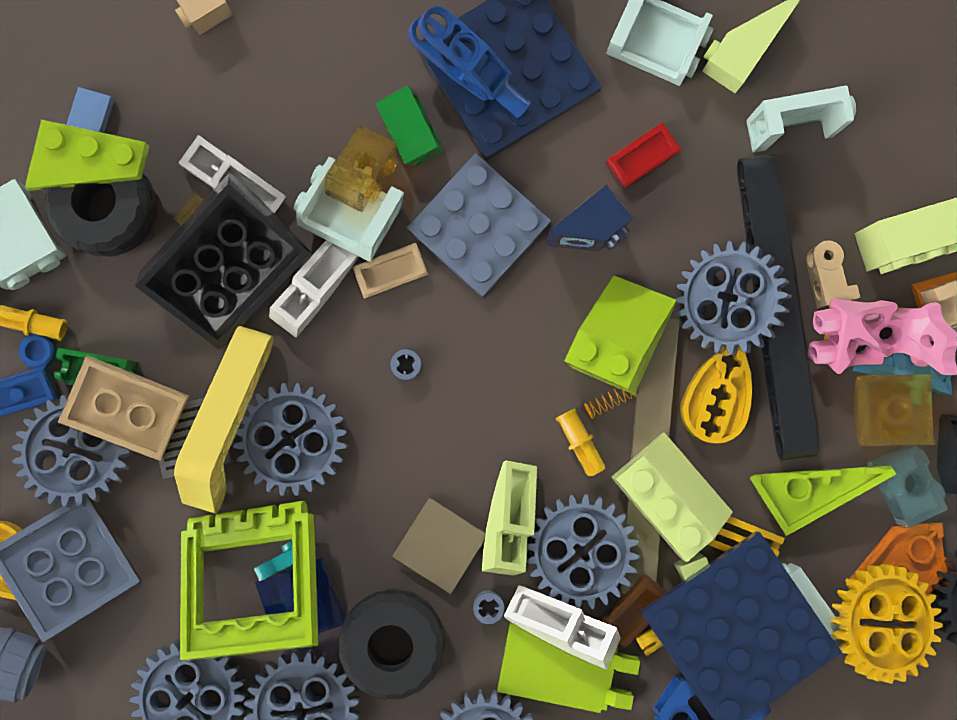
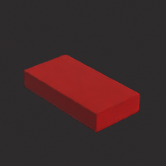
(643, 155)

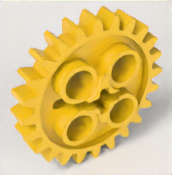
(886, 657)

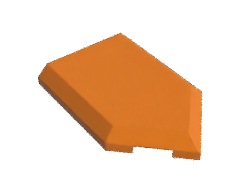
(913, 547)

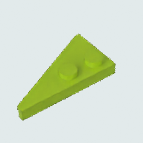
(807, 495)

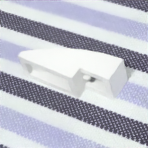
(213, 166)
(312, 287)
(563, 626)

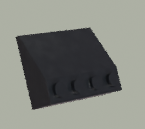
(222, 262)

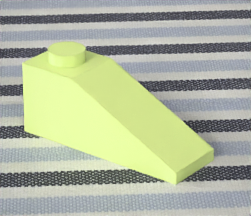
(744, 46)

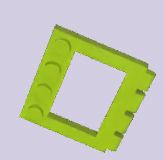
(253, 633)

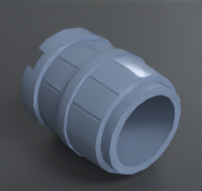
(19, 664)

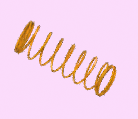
(589, 411)

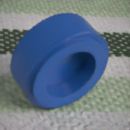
(37, 351)

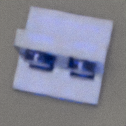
(278, 596)

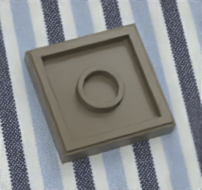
(440, 545)

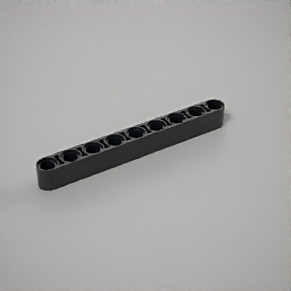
(785, 354)

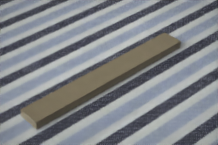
(651, 420)

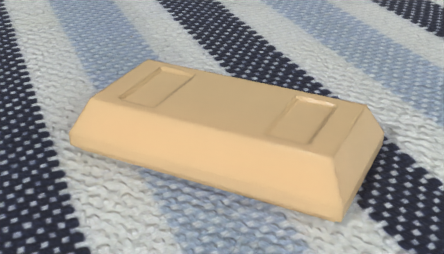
(390, 270)

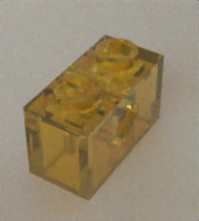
(361, 168)

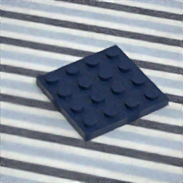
(542, 68)
(741, 631)

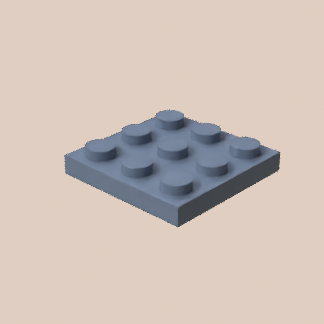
(478, 225)
(64, 568)

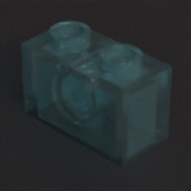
(927, 495)

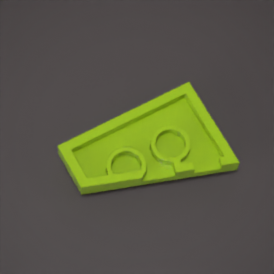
(81, 156)

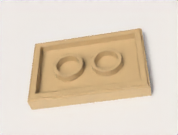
(123, 408)

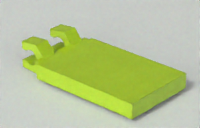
(551, 675)

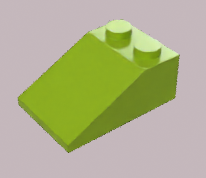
(621, 334)

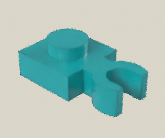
(277, 563)

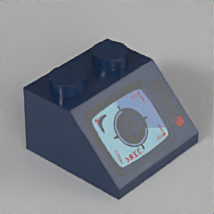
(593, 224)

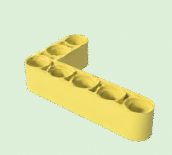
(200, 462)

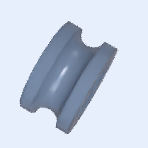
(395, 364)
(488, 618)

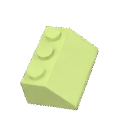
(673, 497)

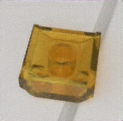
(893, 410)

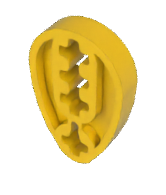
(736, 406)

